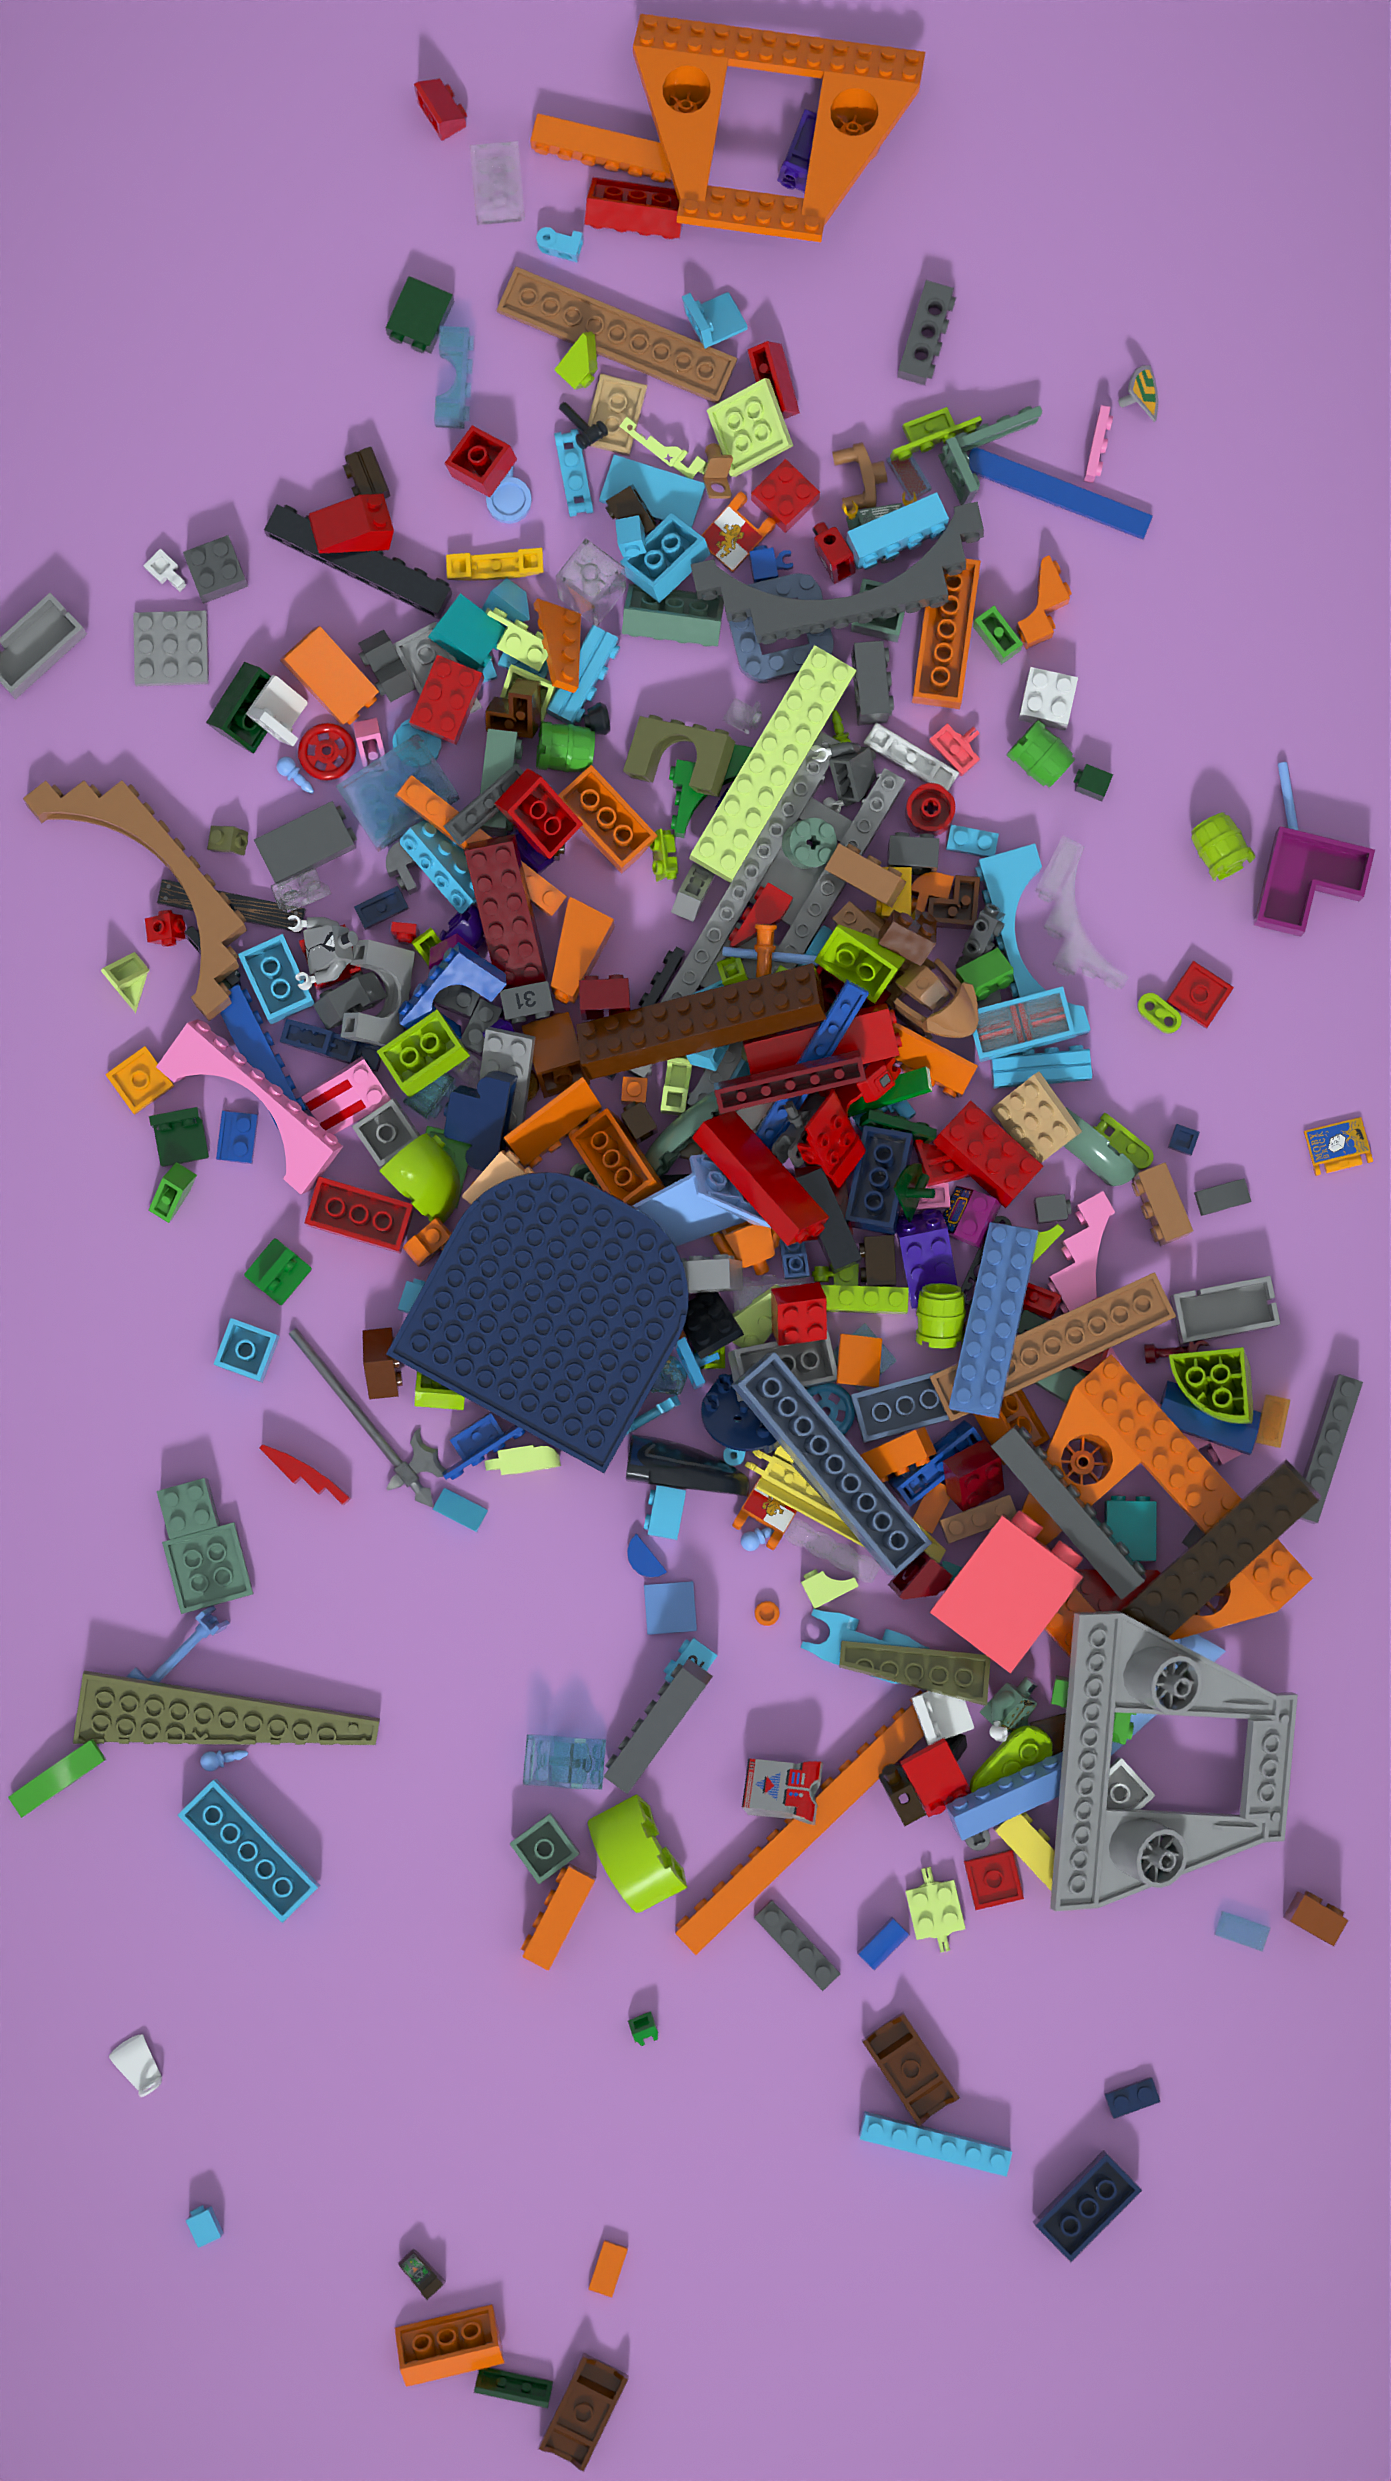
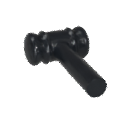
(588, 434)

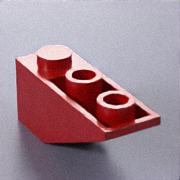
(768, 909)

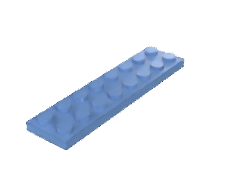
(993, 1320)

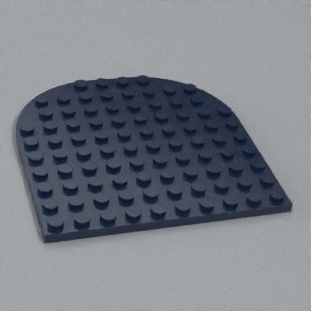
(551, 1311)

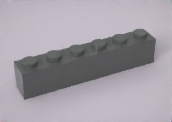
(1330, 1440)
(657, 1726)

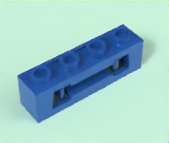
(953, 1442)

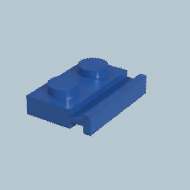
(237, 1137)

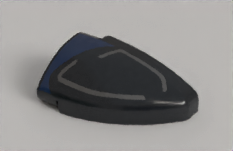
(682, 1466)

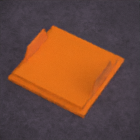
(859, 1360)

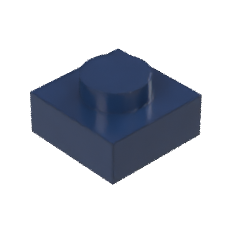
(1183, 1139)

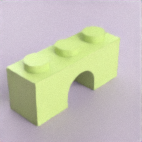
(676, 1086)

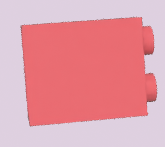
(1009, 1590)

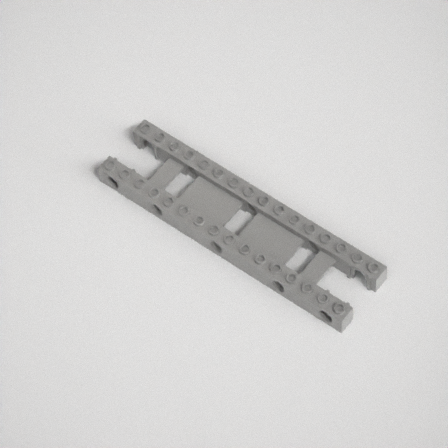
(812, 890)

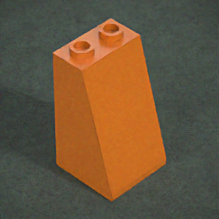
(330, 676)
(580, 945)

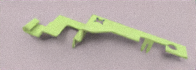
(662, 452)

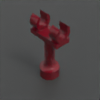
(1152, 1353)

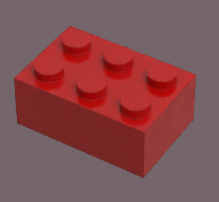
(446, 699)
(538, 813)

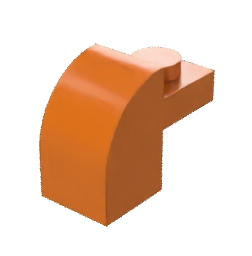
(930, 885)
(427, 1242)

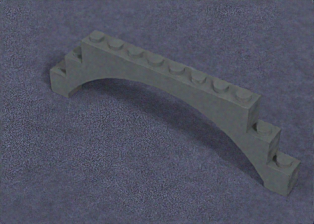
(788, 618)

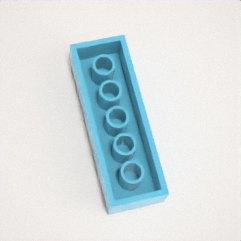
(249, 1850)

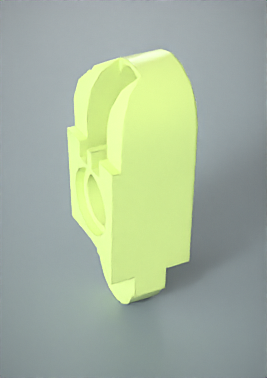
(524, 1460)

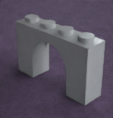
(395, 969)

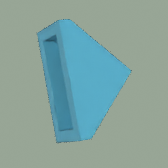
(510, 599)

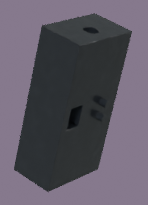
(836, 1238)

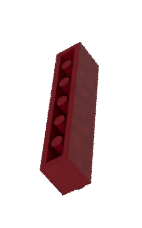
(789, 1081)

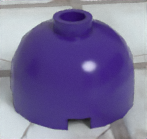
(466, 925)

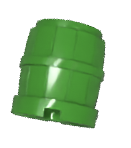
(564, 747)
(1041, 754)

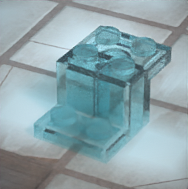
(564, 1762)

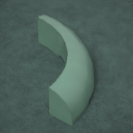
(679, 1134)
(1099, 1156)

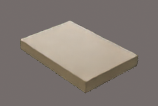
(612, 403)

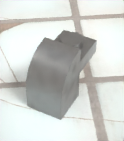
(399, 862)

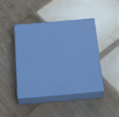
(670, 1608)

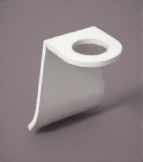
(137, 2064)

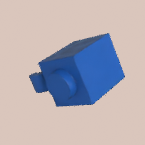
(765, 565)

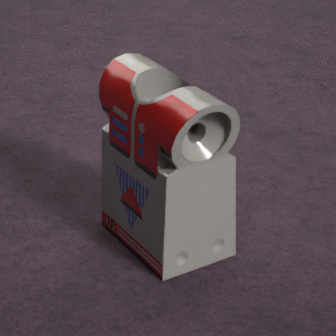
(782, 1789)

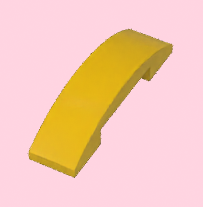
(495, 566)

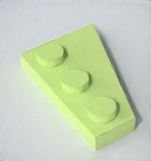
(755, 1320)

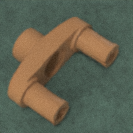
(871, 474)

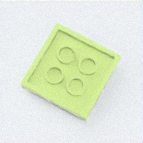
(750, 427)

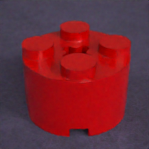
(940, 800)

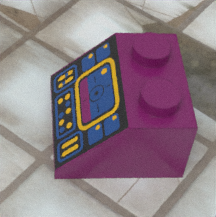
(970, 1215)

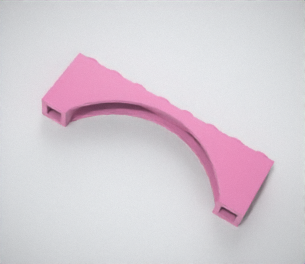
(305, 1142)

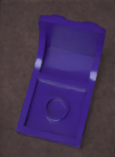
(796, 164)
(925, 1252)

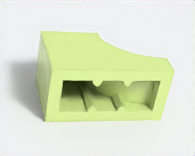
(823, 1589)

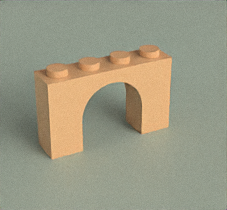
(501, 1168)

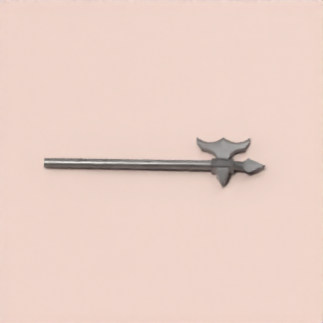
(424, 1458)

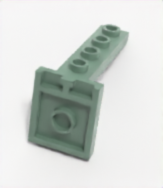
(954, 455)

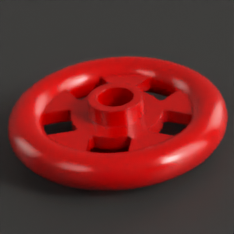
(335, 732)

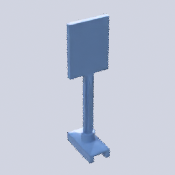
(207, 1625)

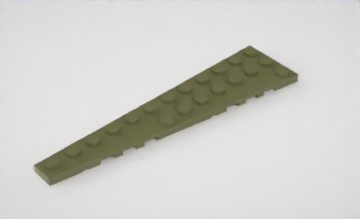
(151, 1712)

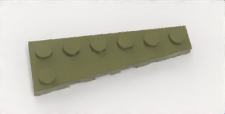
(938, 1671)

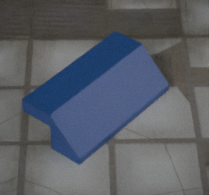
(1203, 1426)

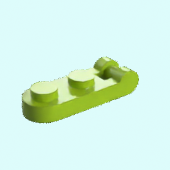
(1126, 1142)

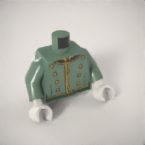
(1010, 1708)

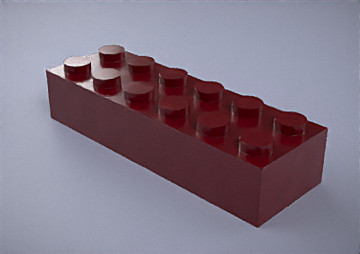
(506, 910)

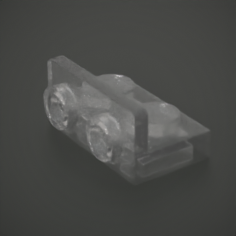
(299, 890)

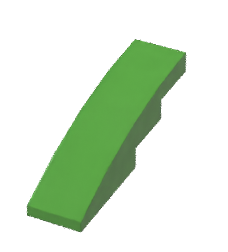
(57, 1778)

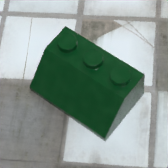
(230, 715)

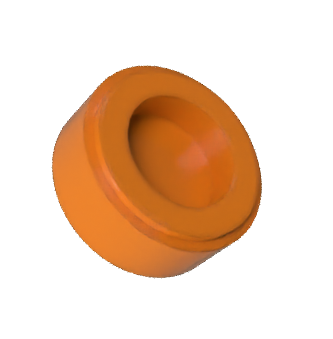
(766, 1613)

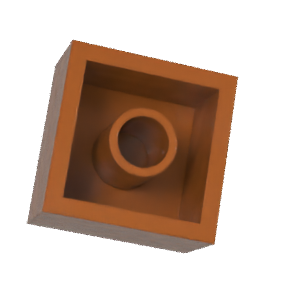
(1315, 1918)

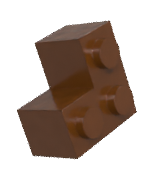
(519, 711)
(960, 910)
(909, 935)
(380, 1368)

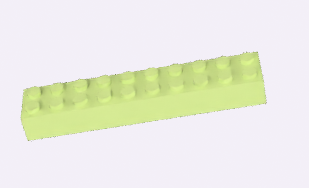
(772, 764)

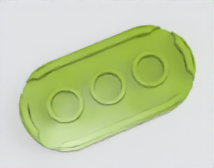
(1021, 1749)

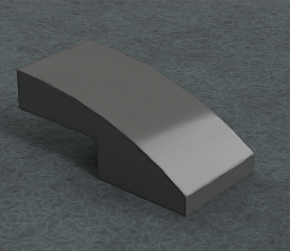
(1222, 1197)

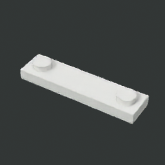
(910, 757)

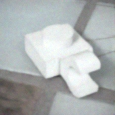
(164, 569)

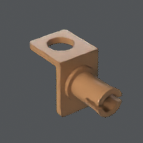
(717, 472)

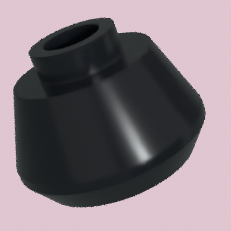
(597, 719)

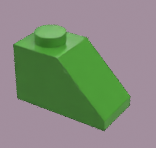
(172, 1192)

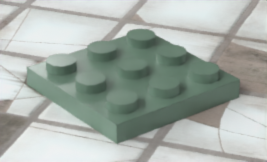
(207, 1568)

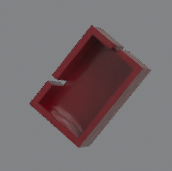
(603, 994)

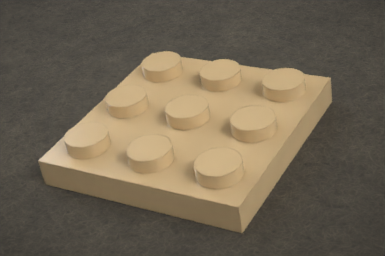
(1036, 1118)

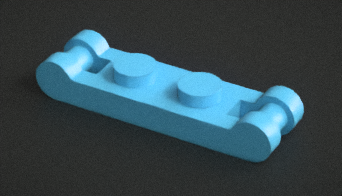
(573, 473)

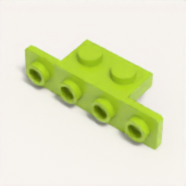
(931, 430)

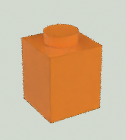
(634, 1090)

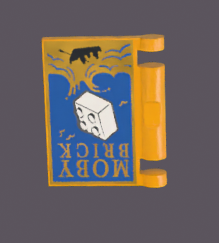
(1338, 1145)

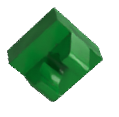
(643, 2027)

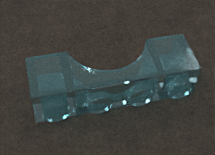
(451, 406)

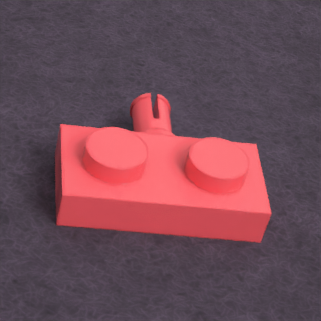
(956, 748)

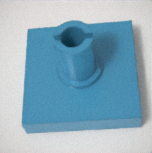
(692, 1362)

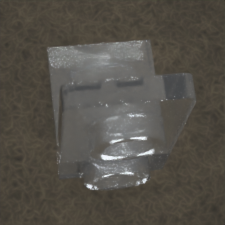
(744, 716)

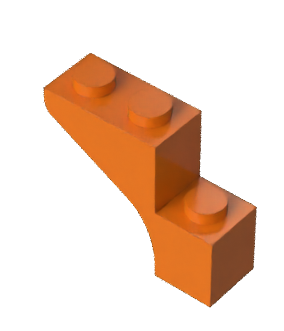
(1051, 596)

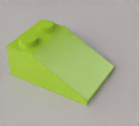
(859, 959)
(434, 1395)

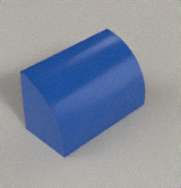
(883, 1943)

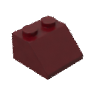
(921, 1578)

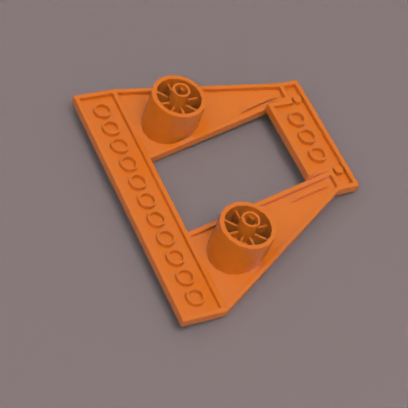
(858, 107)
(1131, 1430)

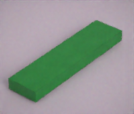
(906, 1087)

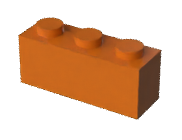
(900, 1453)

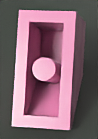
(369, 740)

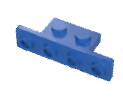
(478, 1440)

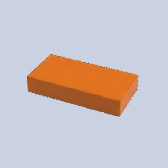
(932, 1508)
(608, 2268)

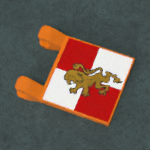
(733, 535)
(768, 1512)

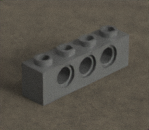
(932, 296)

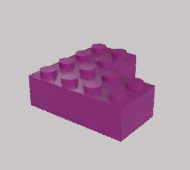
(1308, 864)

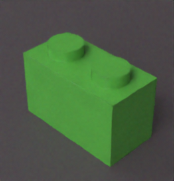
(997, 635)
(987, 973)

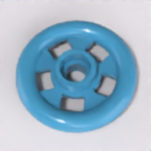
(844, 1404)

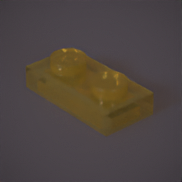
(1272, 1421)

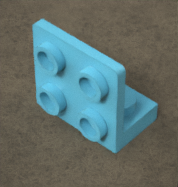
(714, 319)

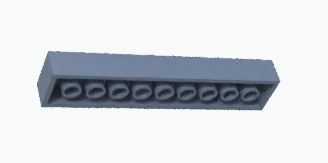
(831, 1464)

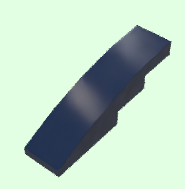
(329, 1044)

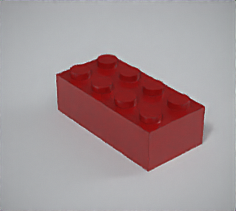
(988, 1154)
(359, 1215)

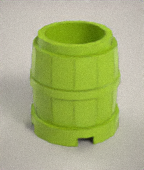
(1221, 846)
(941, 1315)

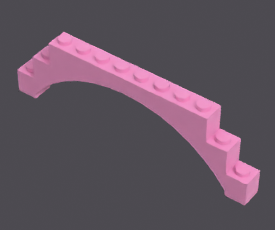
(1078, 1284)

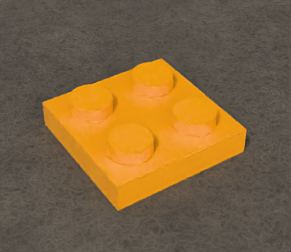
(139, 1080)

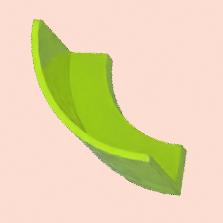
(633, 1856)

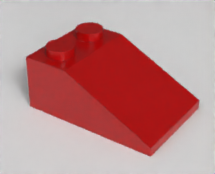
(353, 525)
(935, 1777)

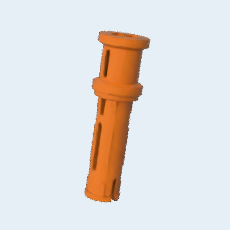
(764, 948)

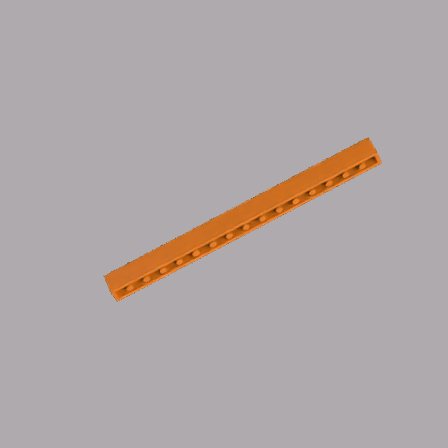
(797, 1836)

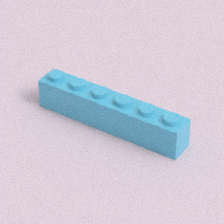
(935, 2143)

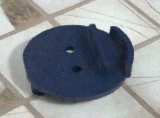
(718, 1415)

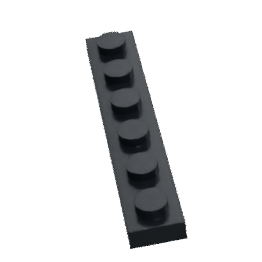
(660, 981)

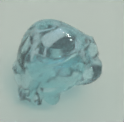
(671, 1378)

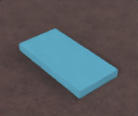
(659, 489)

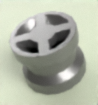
(982, 1840)

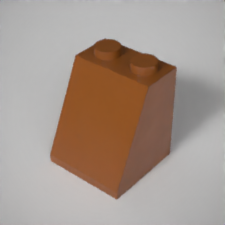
(555, 1053)

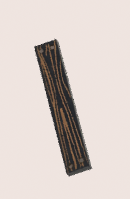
(253, 909)

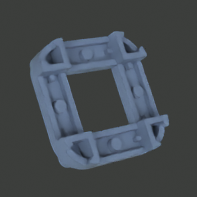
(782, 662)

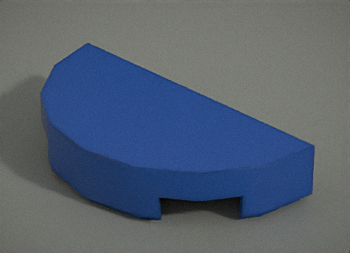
(643, 1560)

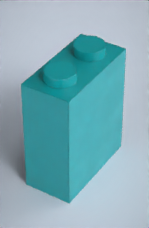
(467, 633)
(1134, 1525)

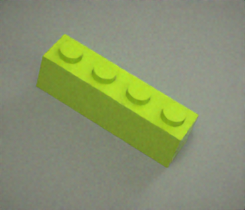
(866, 1299)

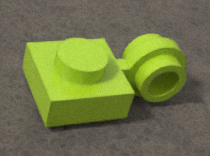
(846, 1277)

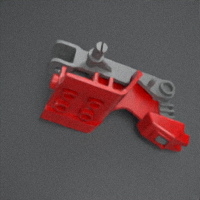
(823, 1128)

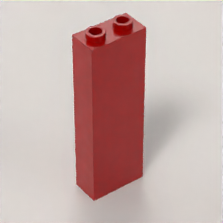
(869, 1033)
(761, 1178)

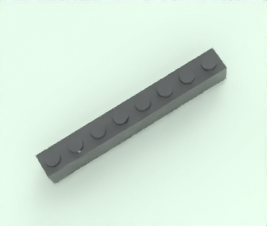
(1069, 1511)

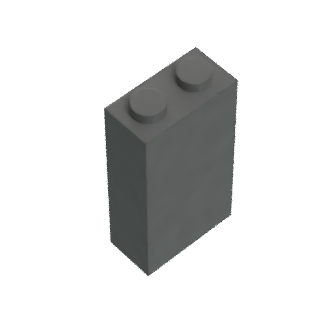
(306, 842)

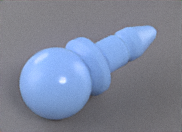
(287, 767)
(751, 1540)
(211, 1761)

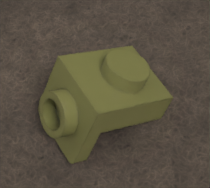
(227, 839)

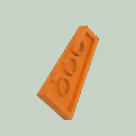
(562, 641)

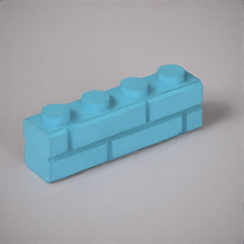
(594, 656)
(1053, 1065)

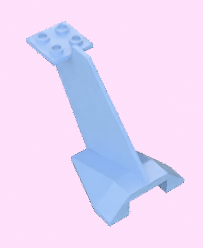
(699, 1204)

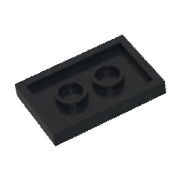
(710, 1324)

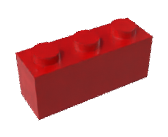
(770, 363)

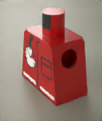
(833, 552)

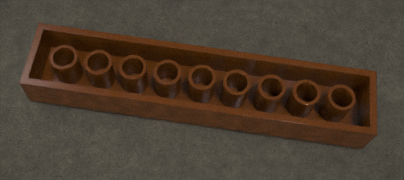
(701, 1021)

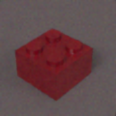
(973, 1475)

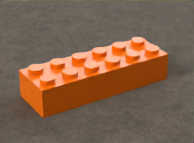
(946, 642)

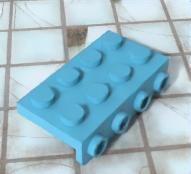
(442, 862)

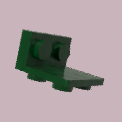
(180, 1136)

